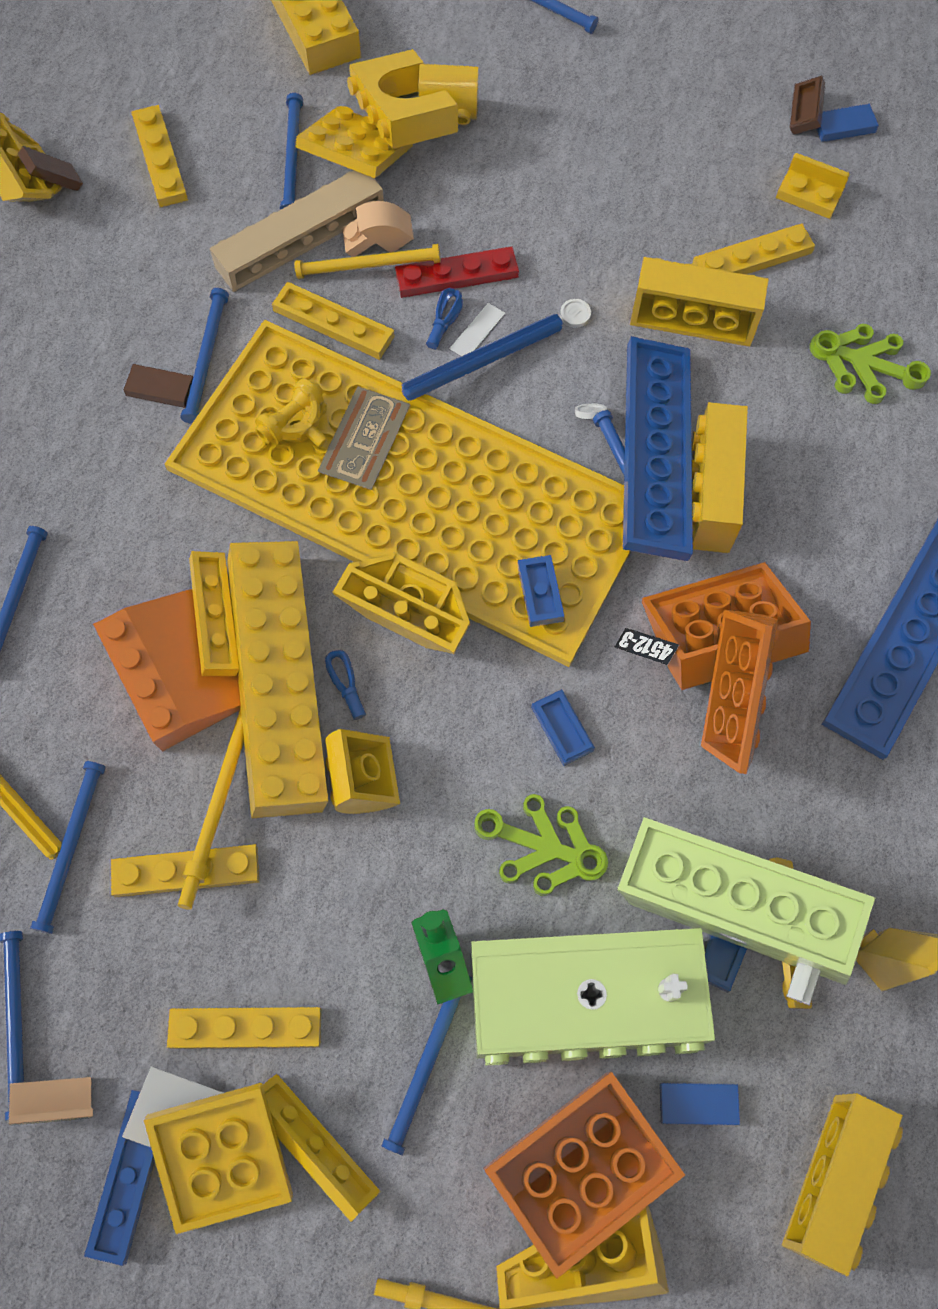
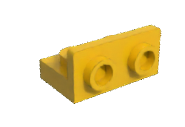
(813, 185)

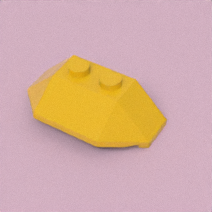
(15, 180)
(406, 600)

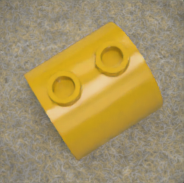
(458, 81)
(361, 772)

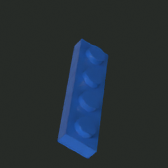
(121, 1197)

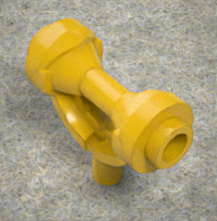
(306, 397)

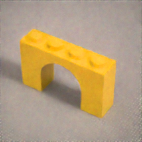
(401, 119)

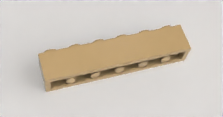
(293, 229)

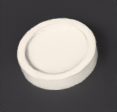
(575, 313)
(588, 411)

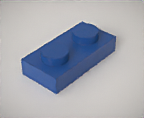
(540, 591)

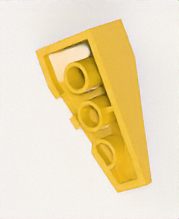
(898, 956)
(618, 1269)

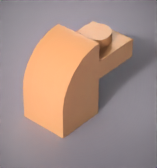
(379, 224)

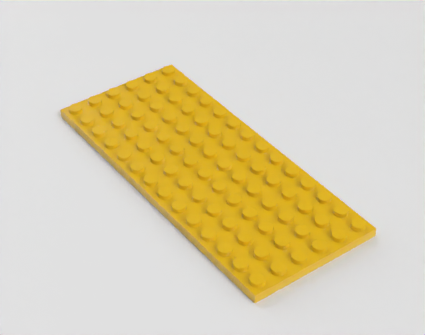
(445, 498)

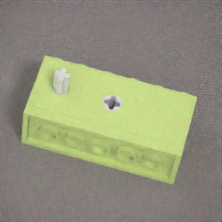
(748, 903)
(645, 987)

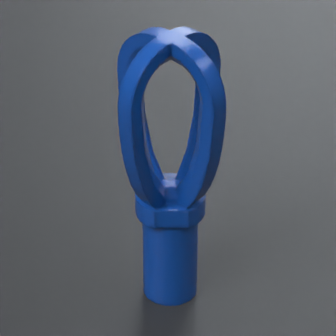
(439, 325)
(349, 694)

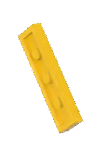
(159, 156)
(760, 251)
(333, 320)
(213, 614)
(165, 871)
(244, 1027)
(318, 1150)

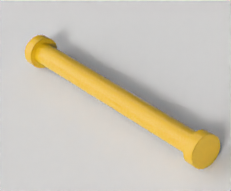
(367, 261)

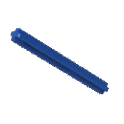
(481, 357)

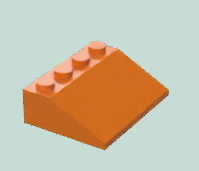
(695, 615)
(161, 668)
(739, 687)
(583, 1173)

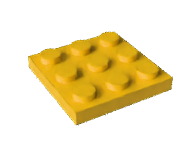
(350, 142)
(218, 1158)

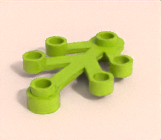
(864, 360)
(546, 846)

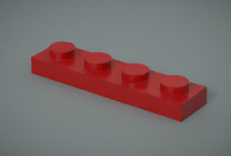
(457, 272)

